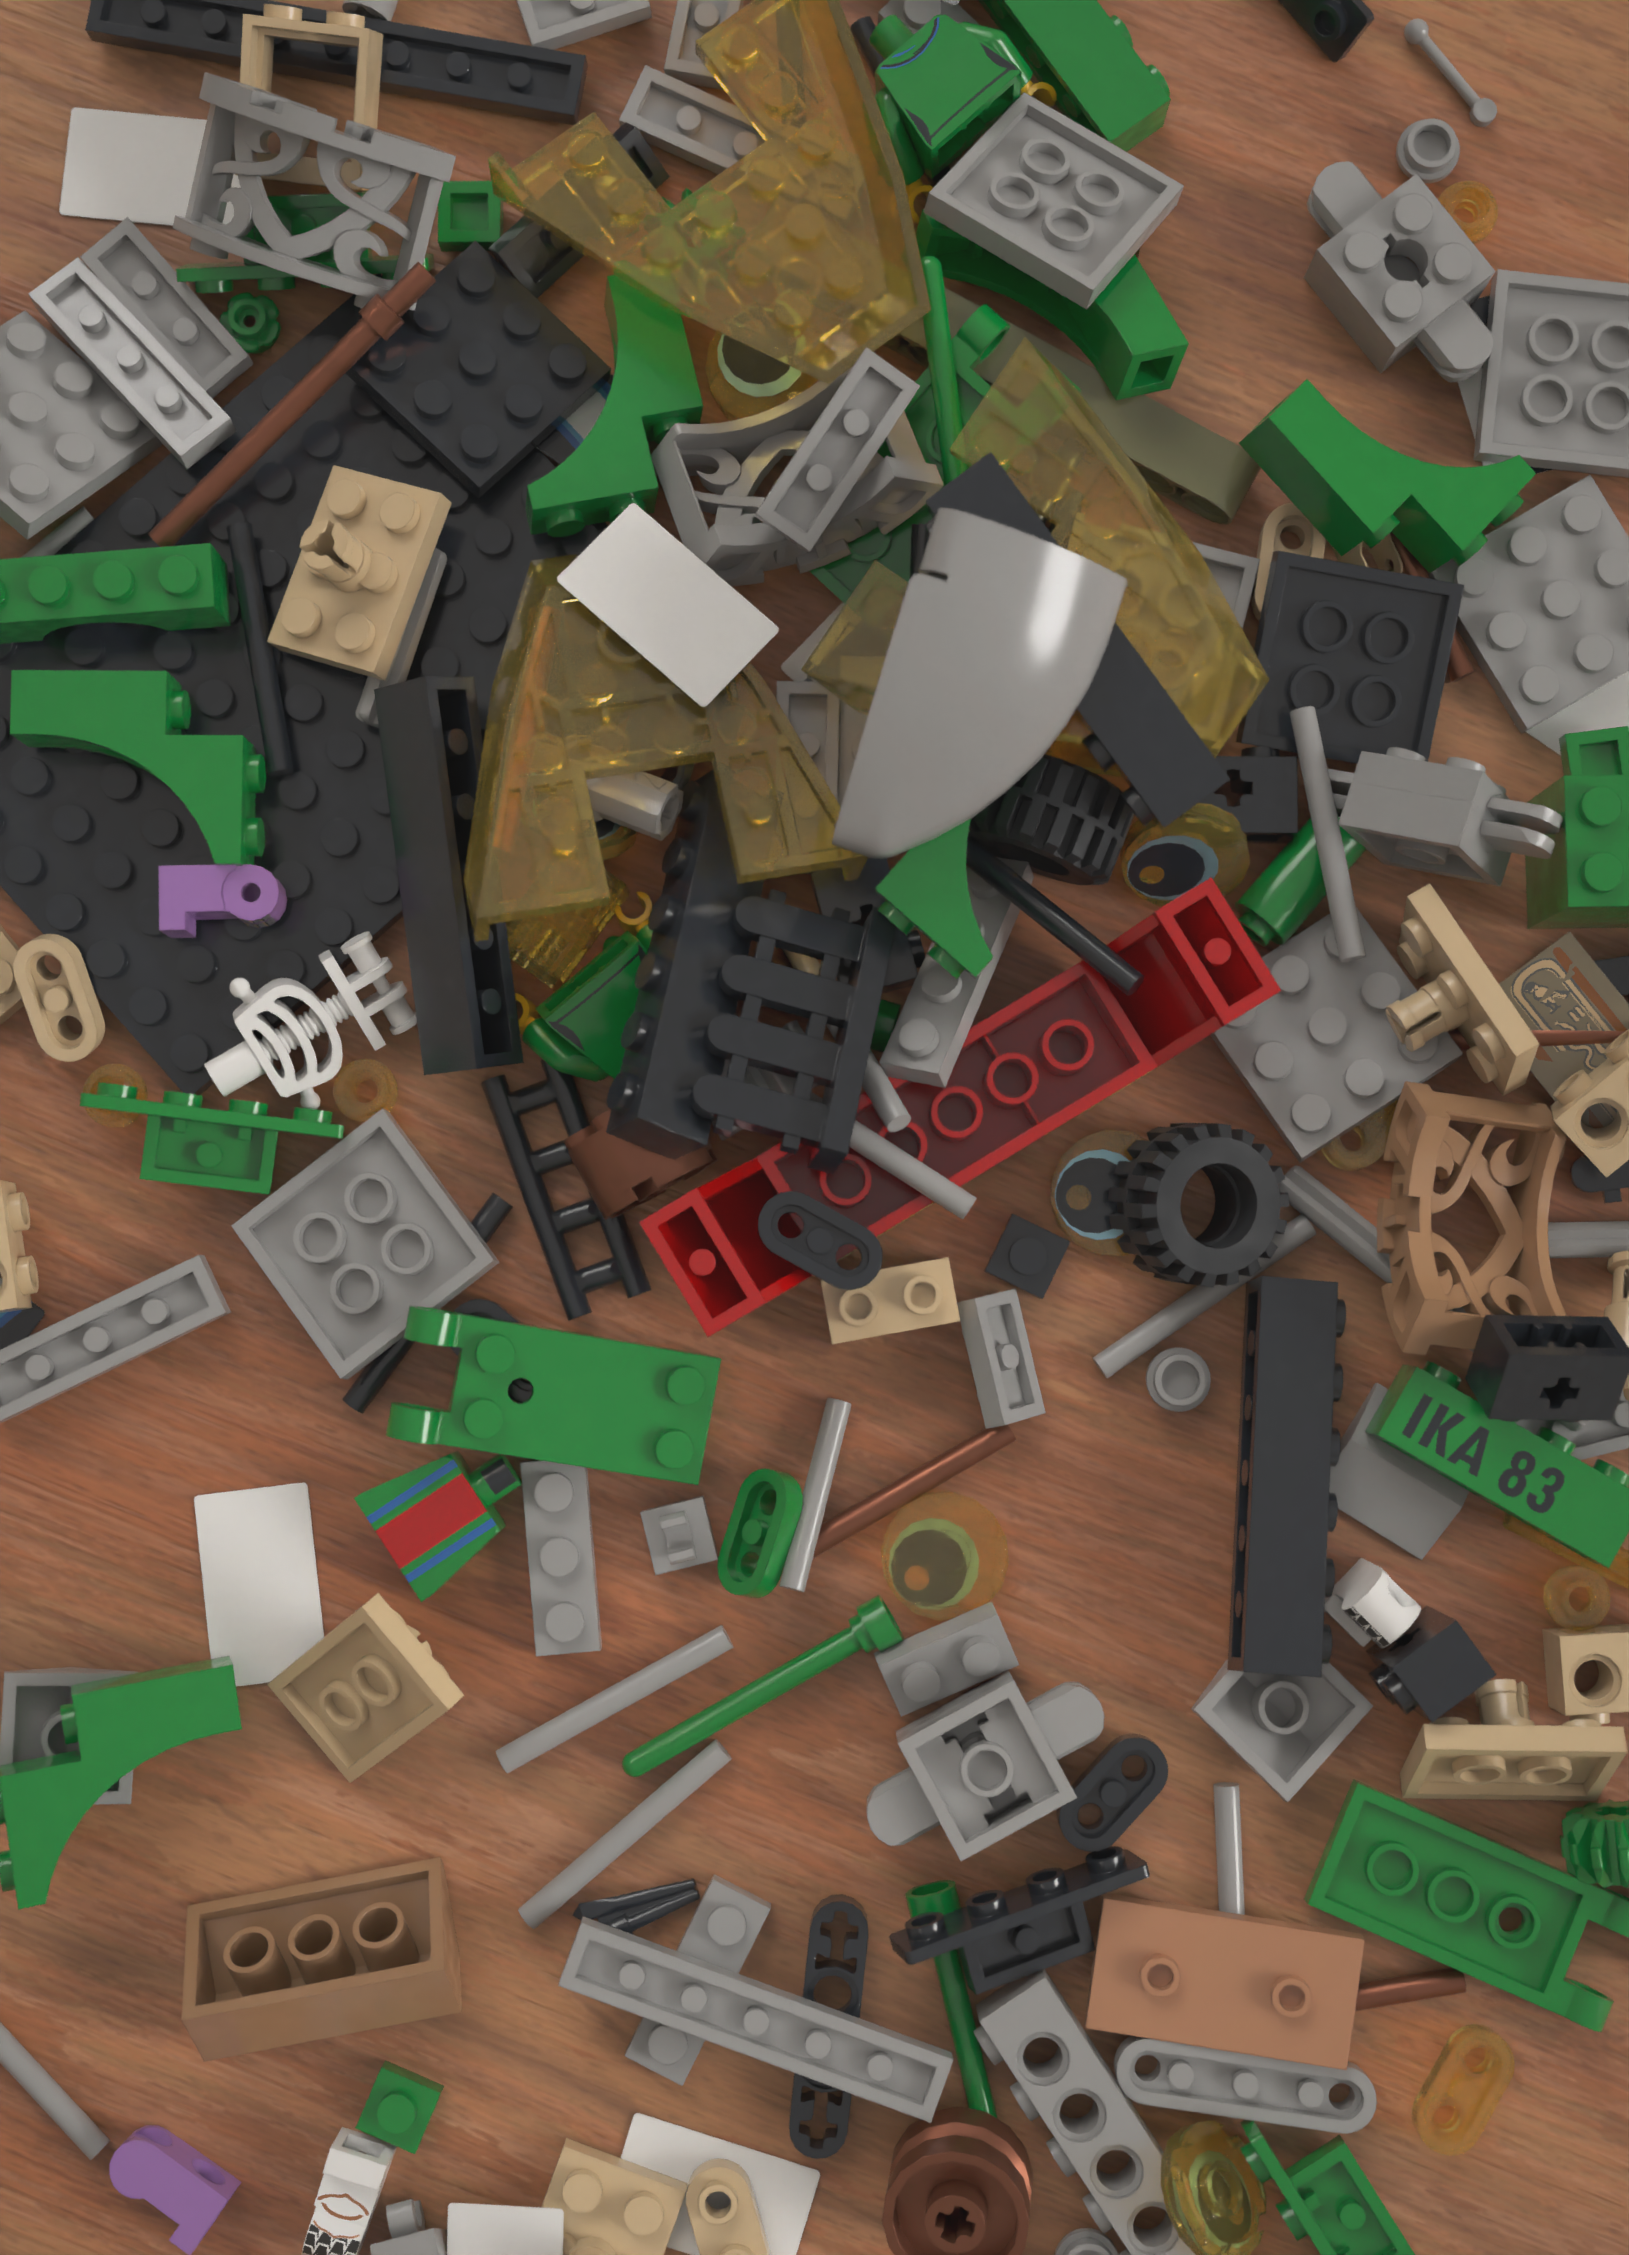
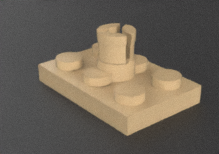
(359, 572)
(1458, 996)
(366, 1688)
(1511, 1754)
(612, 2203)

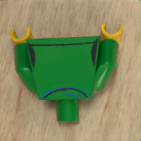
(945, 90)
(588, 1013)

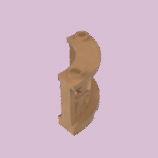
(1518, 1264)

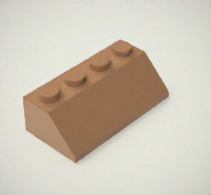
(320, 1960)

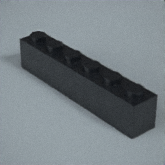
(1126, 707)
(431, 781)
(681, 983)
(1285, 1477)

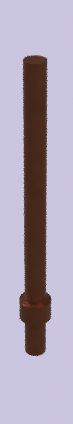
(379, 319)

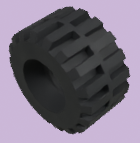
(1059, 822)
(1243, 1214)

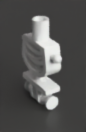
(256, 1056)

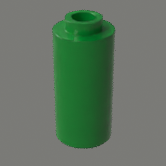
(1289, 888)

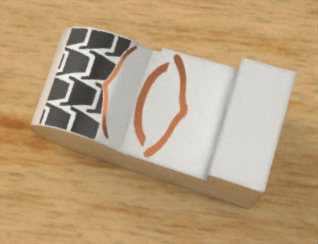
(1371, 1605)
(348, 2193)

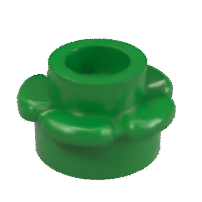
(266, 328)

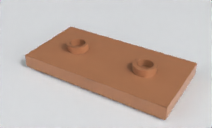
(1224, 1981)

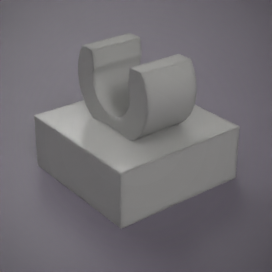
(679, 1535)
(409, 2234)

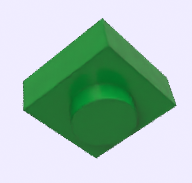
(468, 214)
(1596, 752)
(399, 2107)

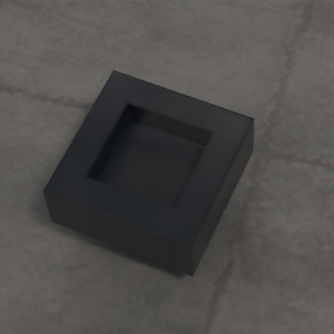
(1027, 1256)

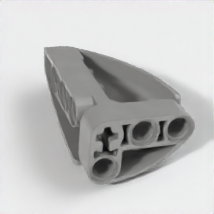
(974, 681)

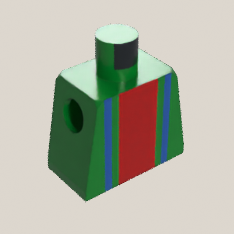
(439, 1516)

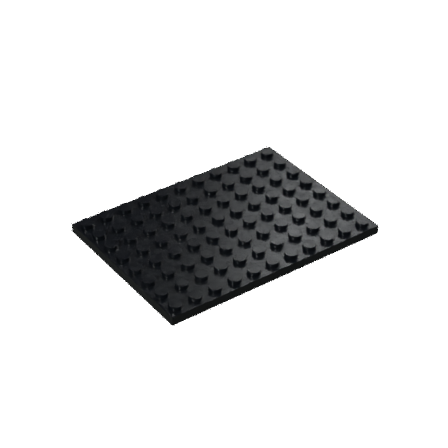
(92, 830)

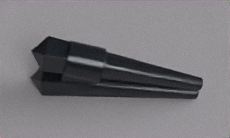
(641, 1907)

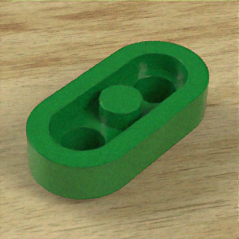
(760, 1533)

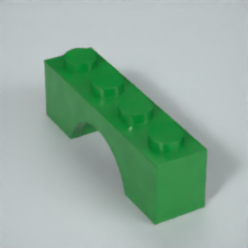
(146, 586)

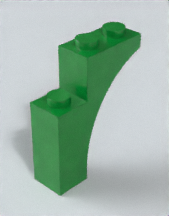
(1122, 332)
(648, 395)
(1366, 490)
(141, 721)
(932, 894)
(117, 1729)

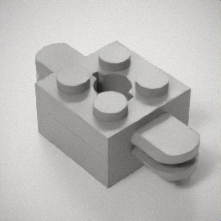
(1380, 292)
(1438, 816)
(984, 1764)

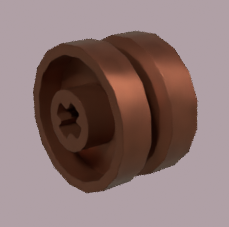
(958, 2187)

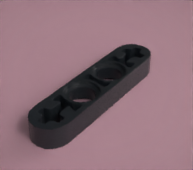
(854, 1947)

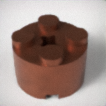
(624, 1173)

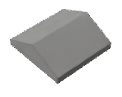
(1389, 1488)
(1281, 1721)
(34, 1722)

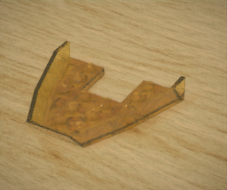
(791, 246)
(1101, 511)
(589, 706)

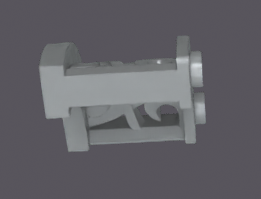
(239, 128)
(738, 456)

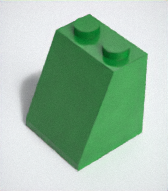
(1589, 868)

